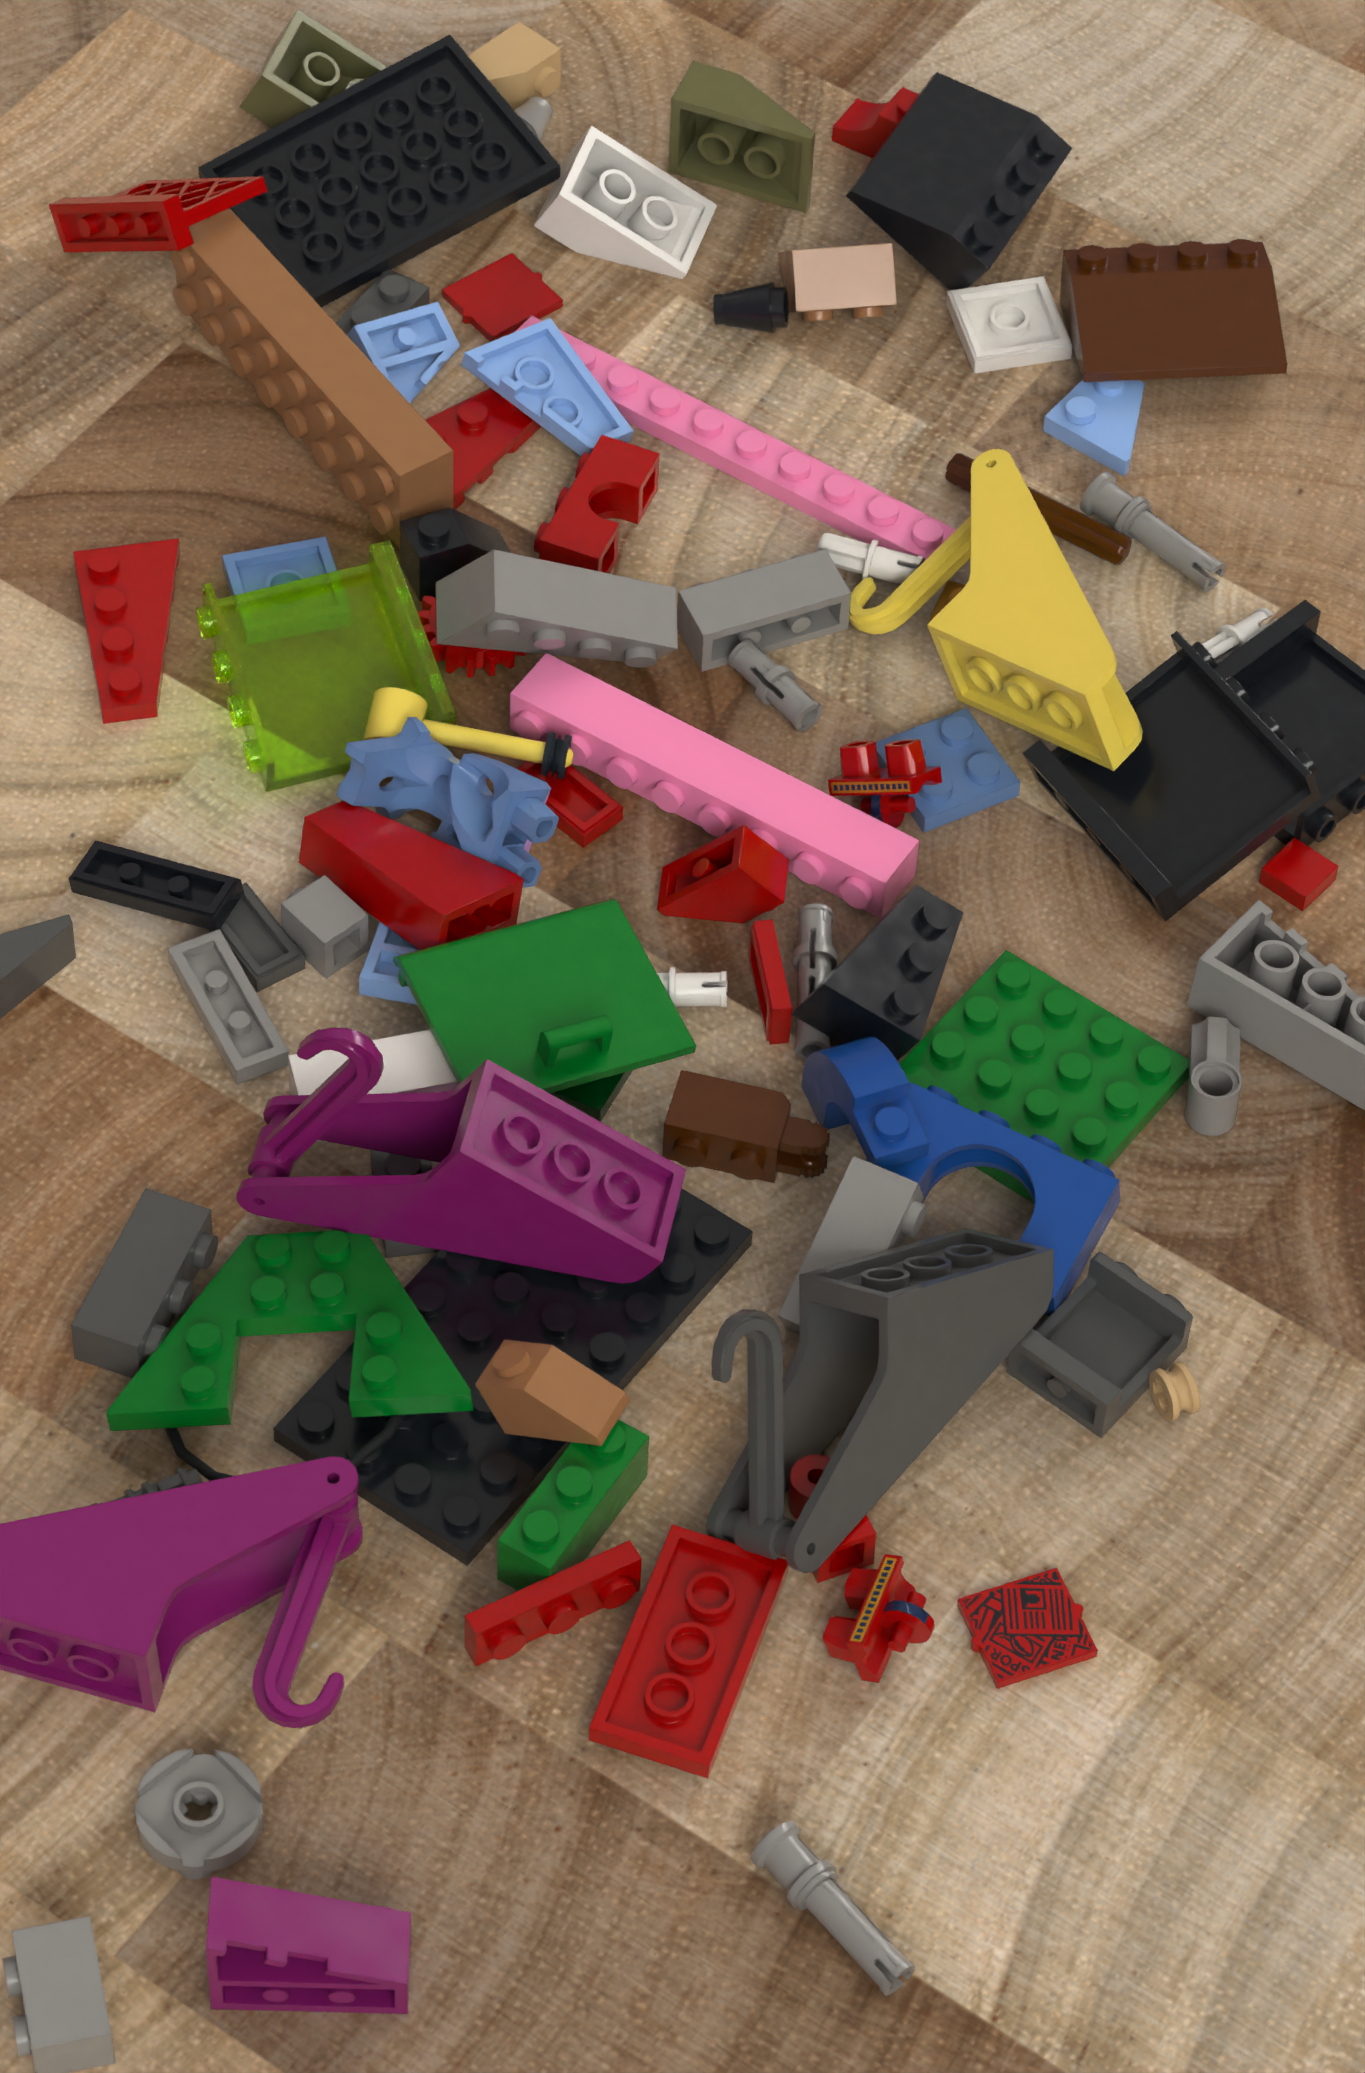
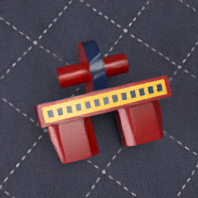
(888, 785)
(887, 1618)

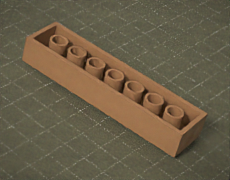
(312, 374)

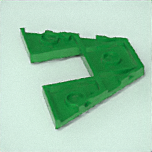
(293, 1288)

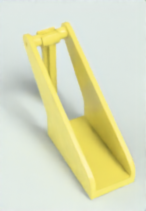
(1020, 628)

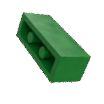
(572, 1507)

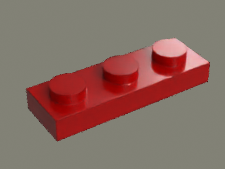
(553, 1604)

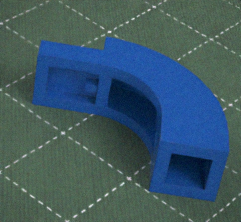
(868, 1089)

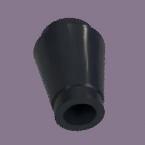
(753, 308)

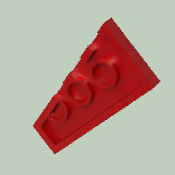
(127, 623)

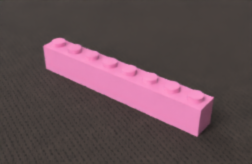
(715, 784)

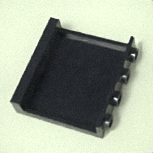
(1319, 707)
(1194, 790)

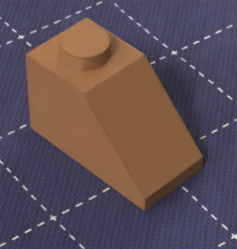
(549, 1394)

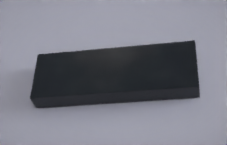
(156, 885)

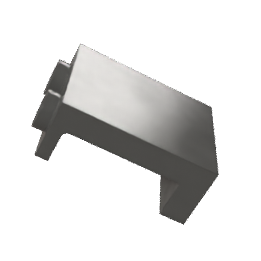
(1102, 1345)

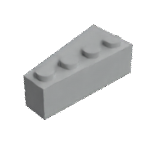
(555, 610)
(1285, 1002)

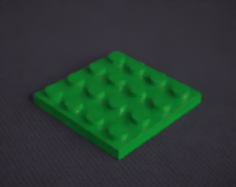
(1047, 1064)

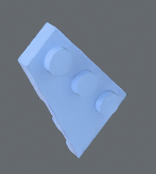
(550, 385)

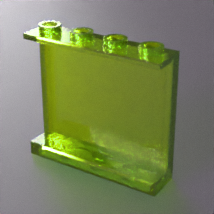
(310, 660)

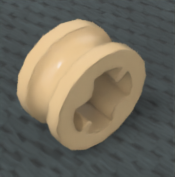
(1174, 1391)

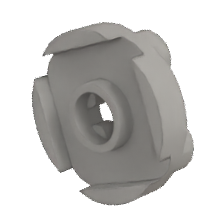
(203, 1845)

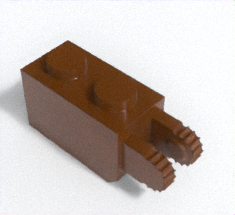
(740, 1130)

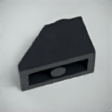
(442, 544)

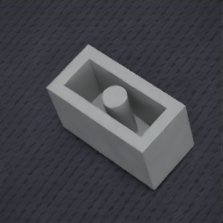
(61, 1996)

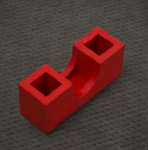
(608, 483)

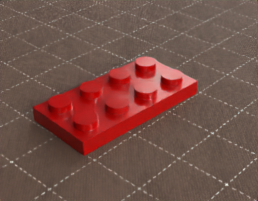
(688, 1651)

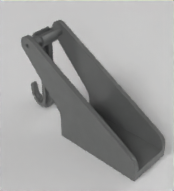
(880, 1343)

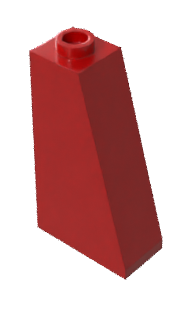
(407, 877)

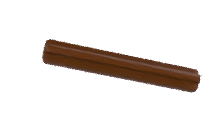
(1060, 518)

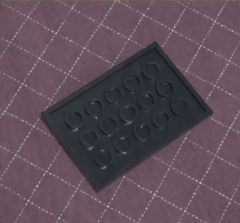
(386, 170)

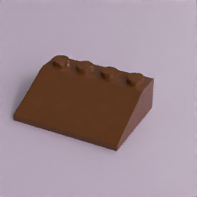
(1172, 311)

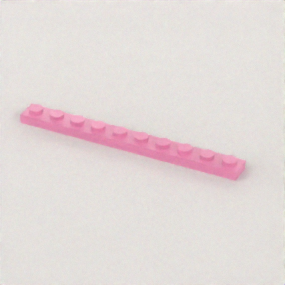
(760, 458)

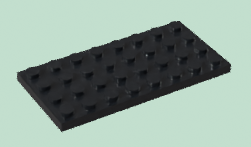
(458, 1471)

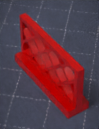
(149, 214)

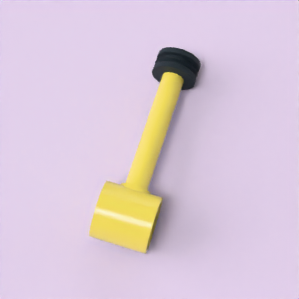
(394, 705)

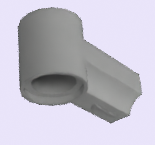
(1213, 1076)

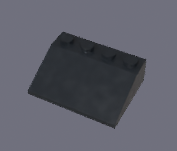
(958, 178)

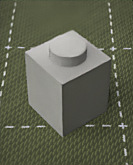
(325, 925)

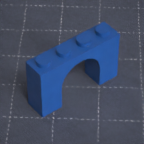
(1069, 1195)

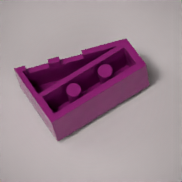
(304, 1952)

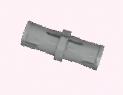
(775, 685)

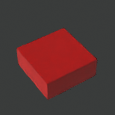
(1298, 874)

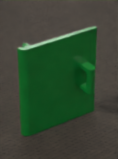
(548, 999)

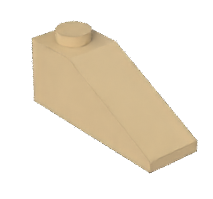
(520, 64)

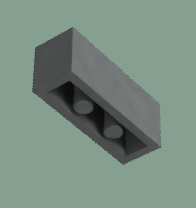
(144, 1283)

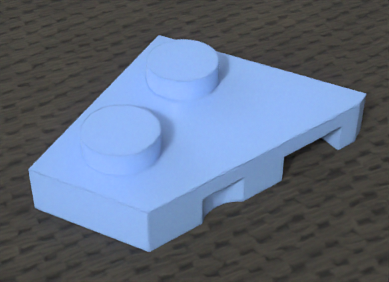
(407, 346)

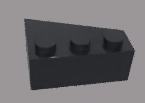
(888, 976)

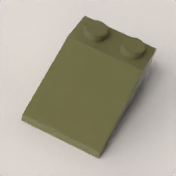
(304, 70)
(739, 139)

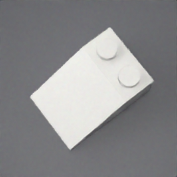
(624, 209)

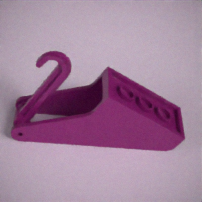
(513, 1177)
(121, 1585)

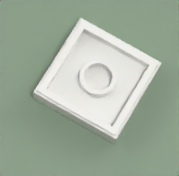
(1009, 325)

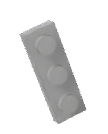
(228, 1006)

